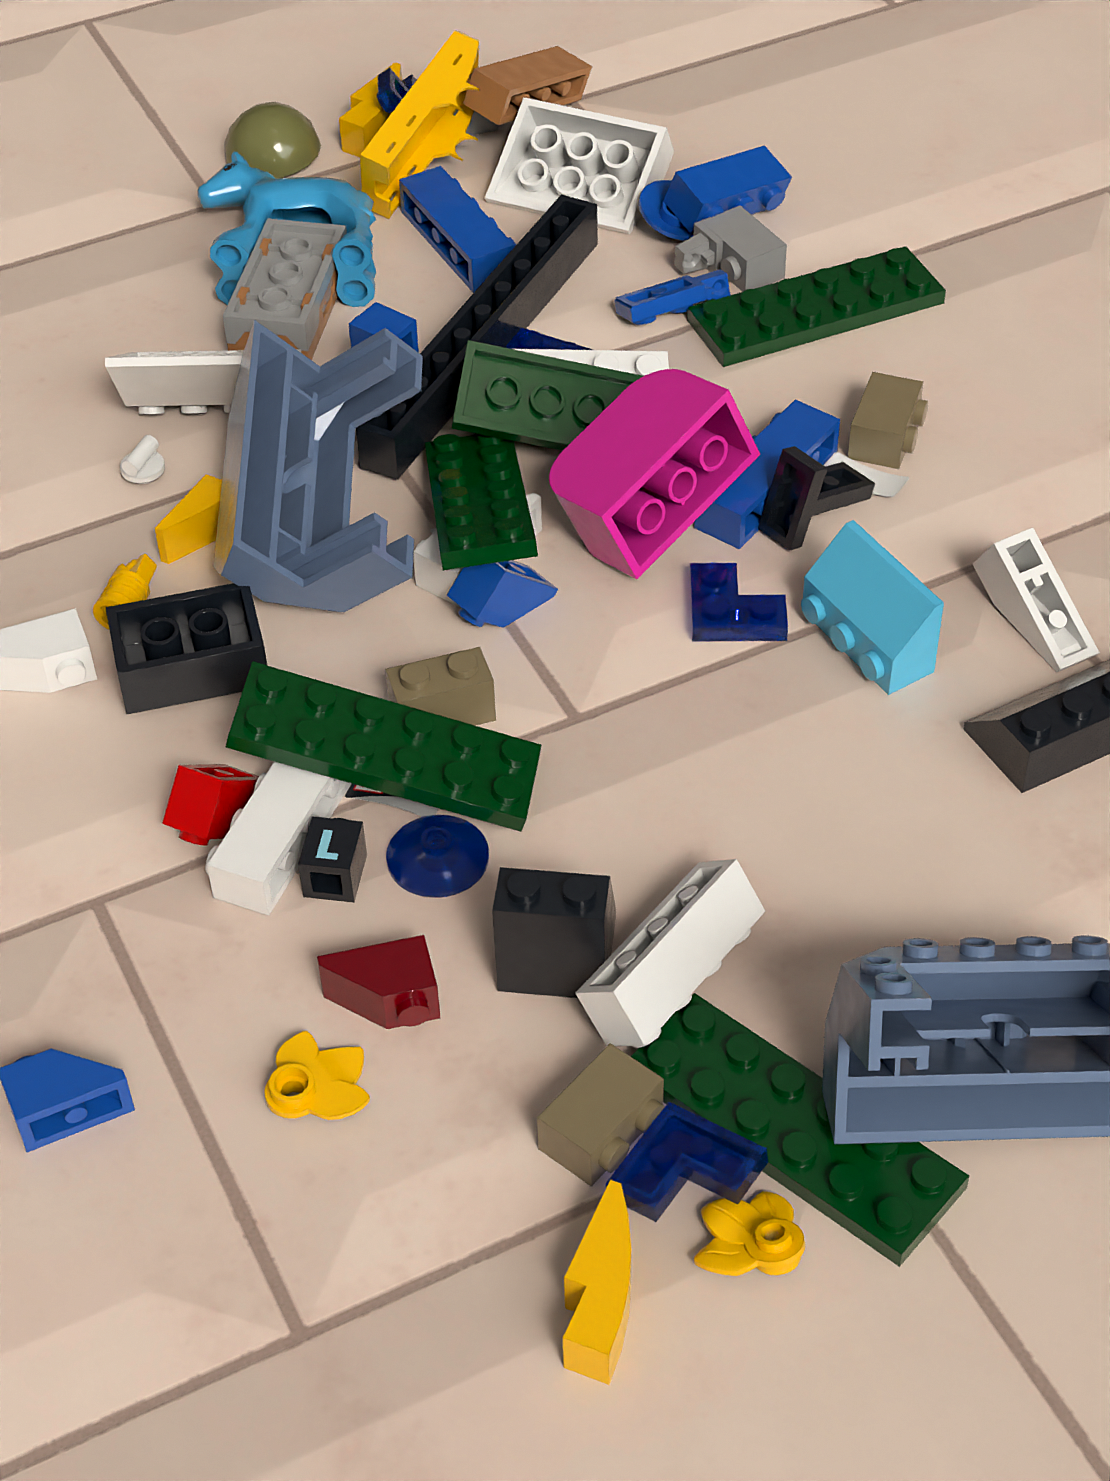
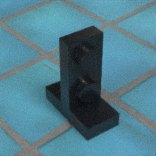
(807, 489)

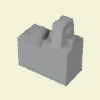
(736, 246)

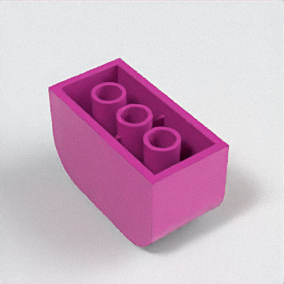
(651, 466)

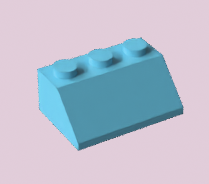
(873, 609)

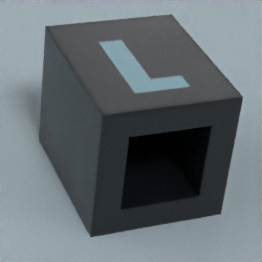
(332, 859)

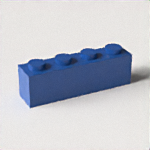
(454, 225)
(739, 508)

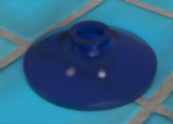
(437, 856)

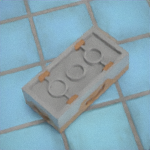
(286, 285)

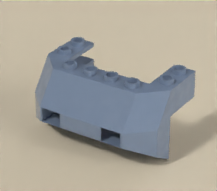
(292, 473)
(940, 1045)

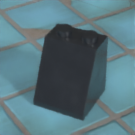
(551, 930)

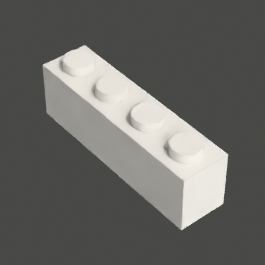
(269, 835)
(671, 954)

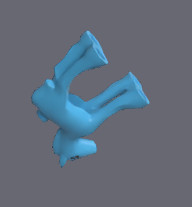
(295, 200)

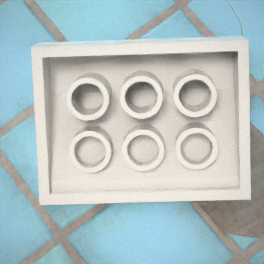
(582, 157)
(176, 379)

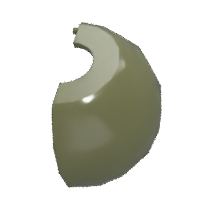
(273, 139)

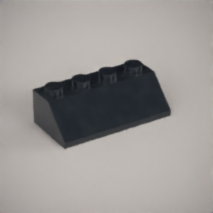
(1048, 729)

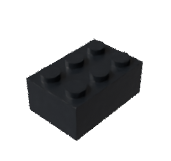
(185, 646)

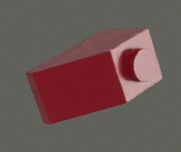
(383, 982)

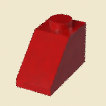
(206, 800)

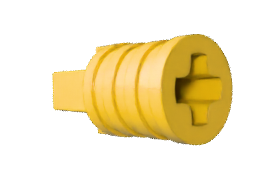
(125, 585)

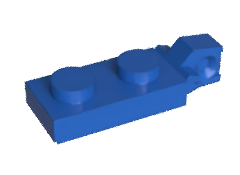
(673, 296)

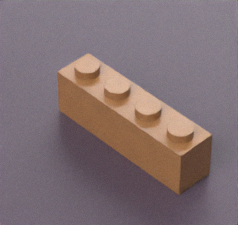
(543, 75)

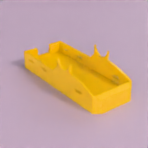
(422, 124)

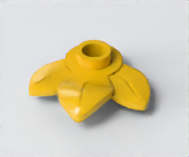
(321, 1077)
(751, 1236)

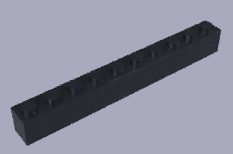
(491, 316)

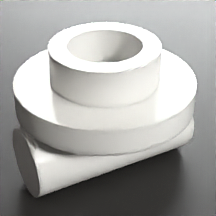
(143, 463)

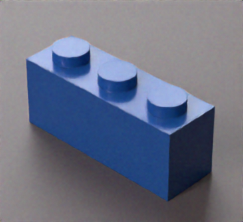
(742, 179)

